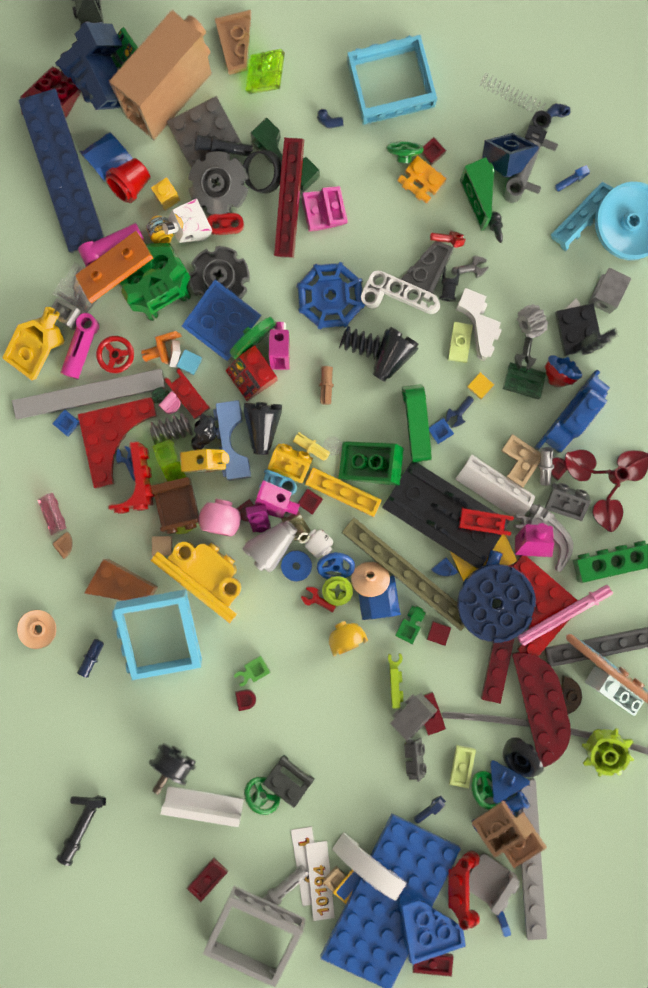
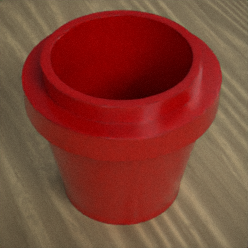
(127, 179)

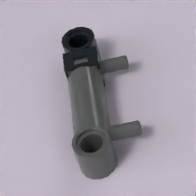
(536, 135)

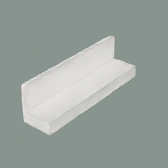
(495, 487)
(202, 806)

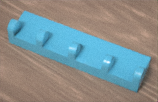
(580, 217)

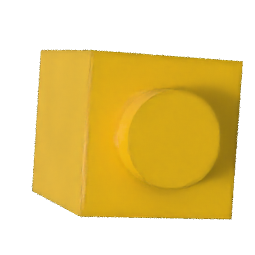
(165, 193)

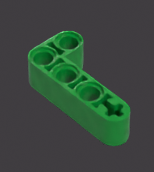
(417, 422)

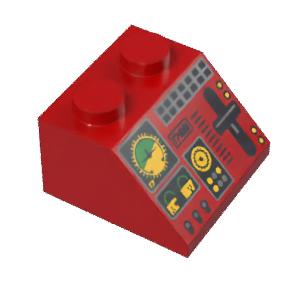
(251, 373)

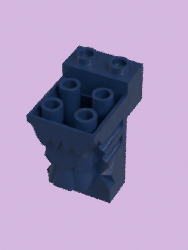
(91, 63)

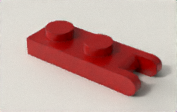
(188, 395)
(484, 521)

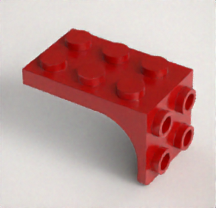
(142, 494)

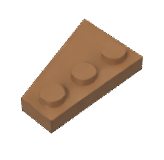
(234, 39)

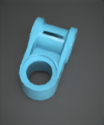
(278, 480)

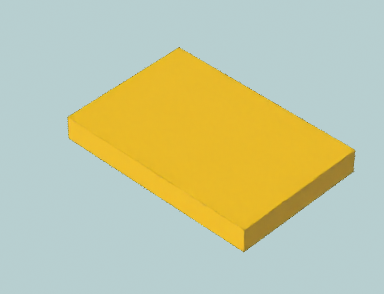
(502, 546)

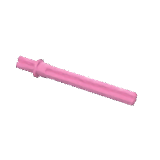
(564, 615)

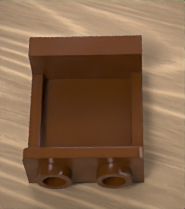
(176, 505)

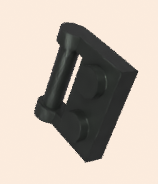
(284, 786)

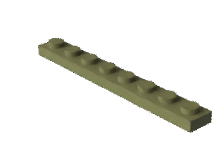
(403, 571)

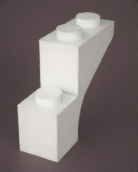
(484, 328)

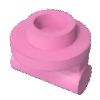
(170, 403)

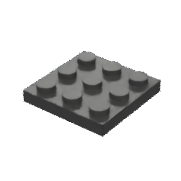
(207, 120)

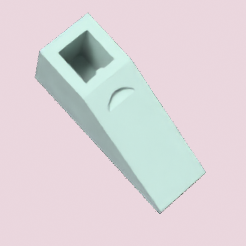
(614, 690)

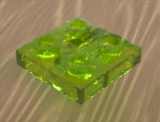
(265, 71)

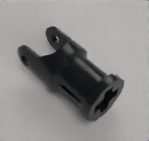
(449, 287)

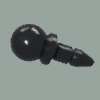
(495, 225)

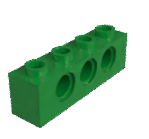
(586, 573)

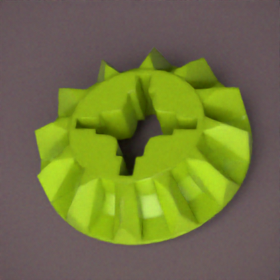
(343, 596)

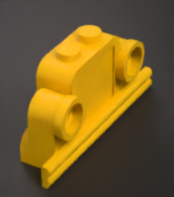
(203, 574)

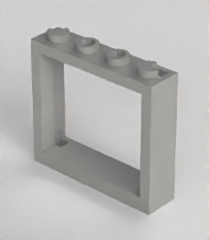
(267, 912)

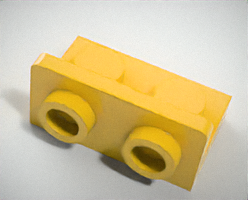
(290, 462)

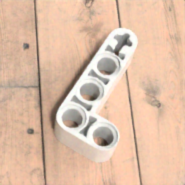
(402, 295)

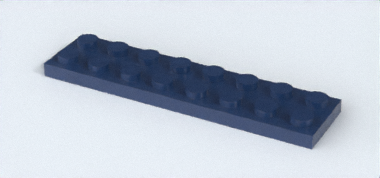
(61, 168)

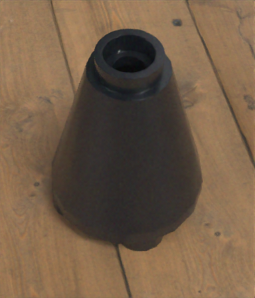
(393, 353)
(262, 425)

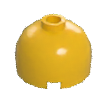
(346, 637)

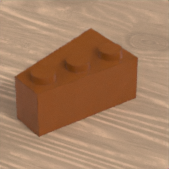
(118, 583)

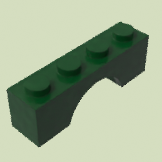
(267, 137)

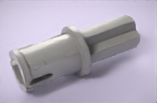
(546, 465)

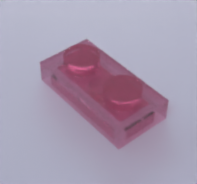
(52, 513)

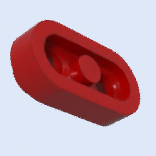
(225, 223)

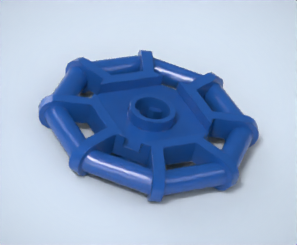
(322, 303)

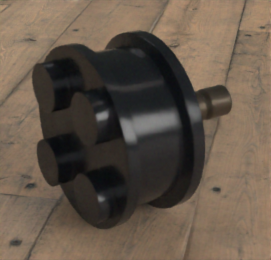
(171, 765)

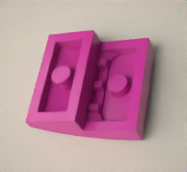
(324, 208)

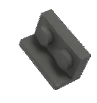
(568, 501)

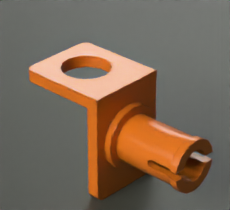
(160, 349)

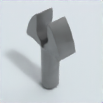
(472, 267)

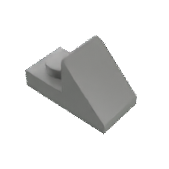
(67, 312)

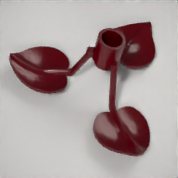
(631, 466)

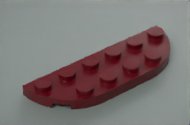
(543, 706)

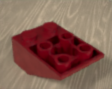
(56, 79)

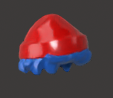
(561, 371)

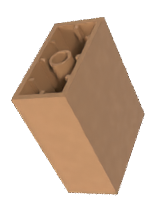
(163, 73)

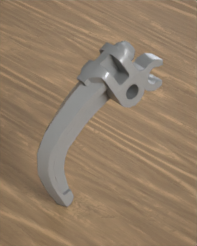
(561, 536)

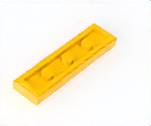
(343, 492)

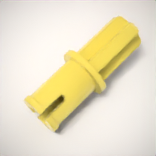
(311, 446)

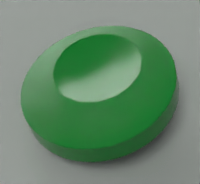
(252, 337)

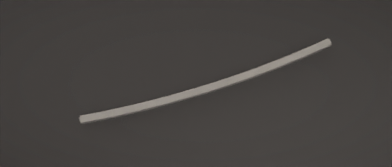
(521, 722)

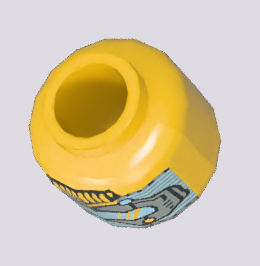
(156, 232)

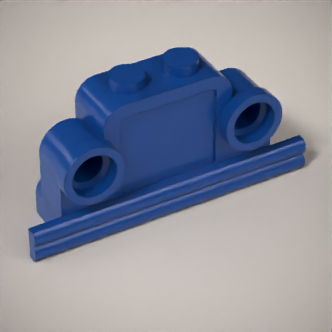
(577, 414)

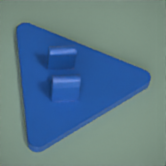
(505, 782)

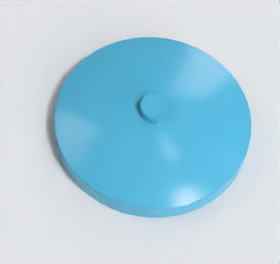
(623, 221)

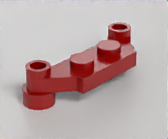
(459, 890)

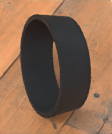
(277, 164)

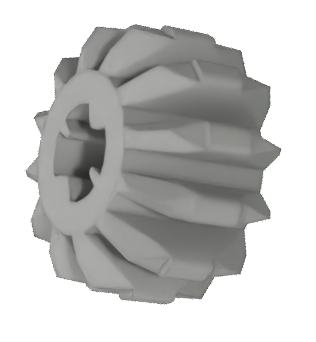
(532, 321)

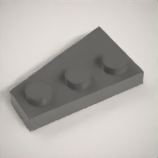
(429, 268)

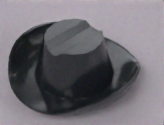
(522, 758)

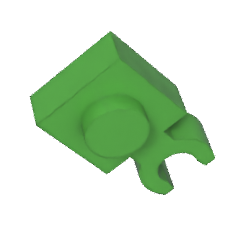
(254, 669)

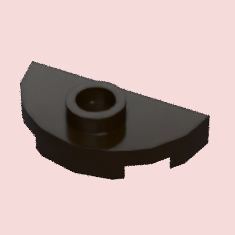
(572, 694)

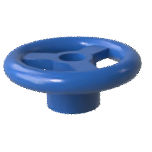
(335, 564)

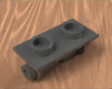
(416, 768)

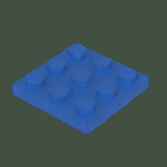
(220, 319)

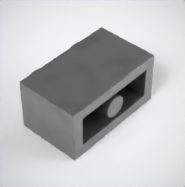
(413, 716)

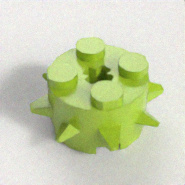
(607, 752)

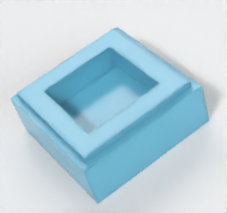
(189, 362)

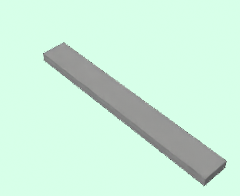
(88, 394)

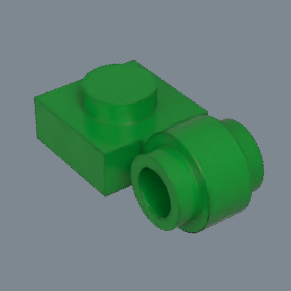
(408, 629)

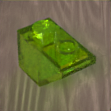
(168, 460)

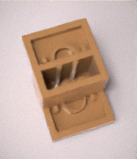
(508, 834)

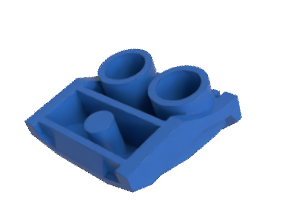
(106, 154)
(382, 605)

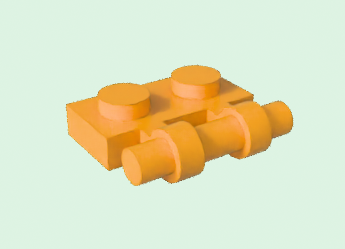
(425, 176)

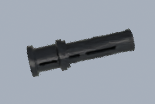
(213, 144)
(73, 843)

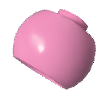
(220, 518)

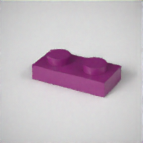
(258, 518)

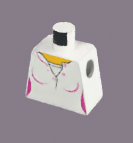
(188, 223)

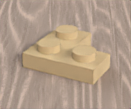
(526, 458)

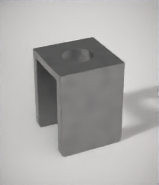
(609, 290)

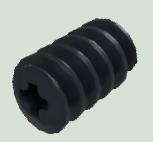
(360, 342)

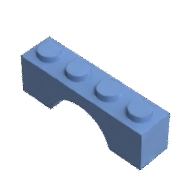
(229, 416)

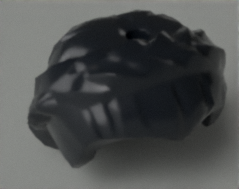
(205, 432)

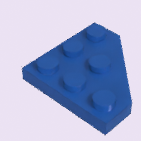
(428, 931)

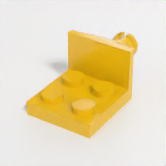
(33, 343)

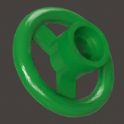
(404, 150)
(482, 791)
(255, 802)

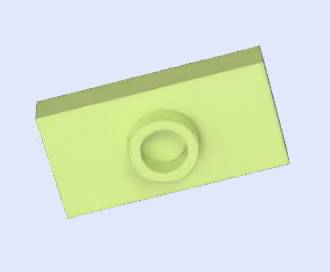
(460, 342)
(462, 766)

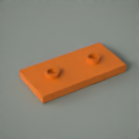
(113, 266)

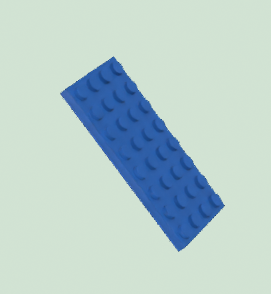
(370, 928)

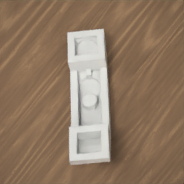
(368, 868)

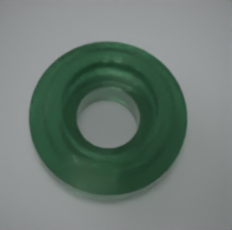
(159, 394)

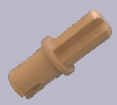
(326, 385)

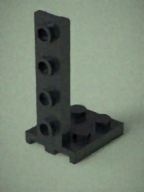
(580, 330)

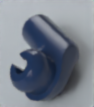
(559, 110)
(328, 121)

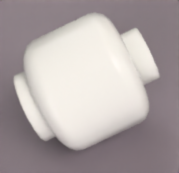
(319, 543)

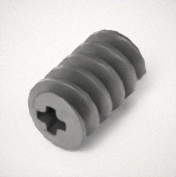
(170, 429)

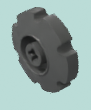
(228, 173)
(212, 264)

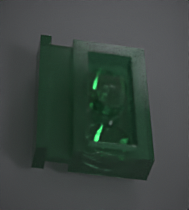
(523, 382)

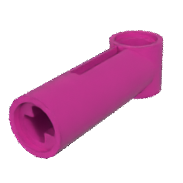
(93, 250)
(79, 346)

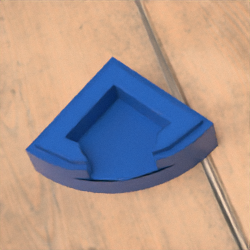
(444, 568)
(504, 924)

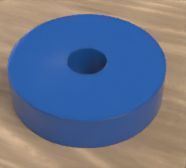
(305, 566)

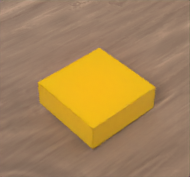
(480, 385)

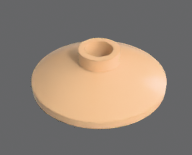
(370, 586)
(27, 629)

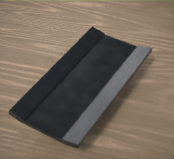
(435, 510)

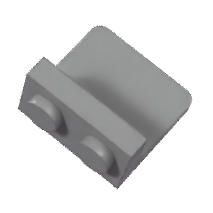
(493, 883)

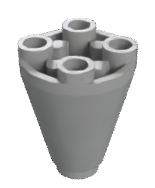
(270, 545)

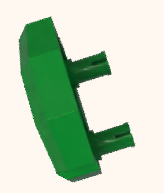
(155, 286)

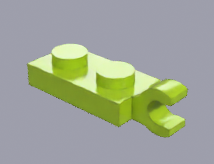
(395, 679)

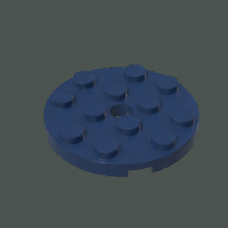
(476, 599)

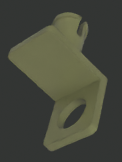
(301, 526)

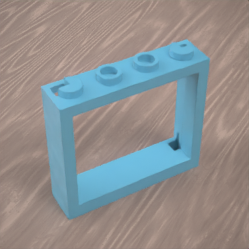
(401, 107)
(154, 601)

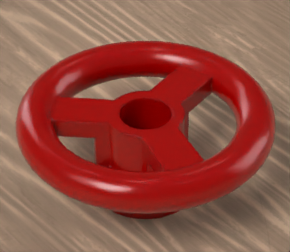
(121, 357)

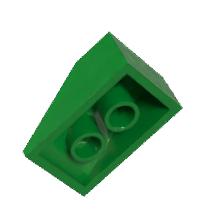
(478, 186)
(371, 462)

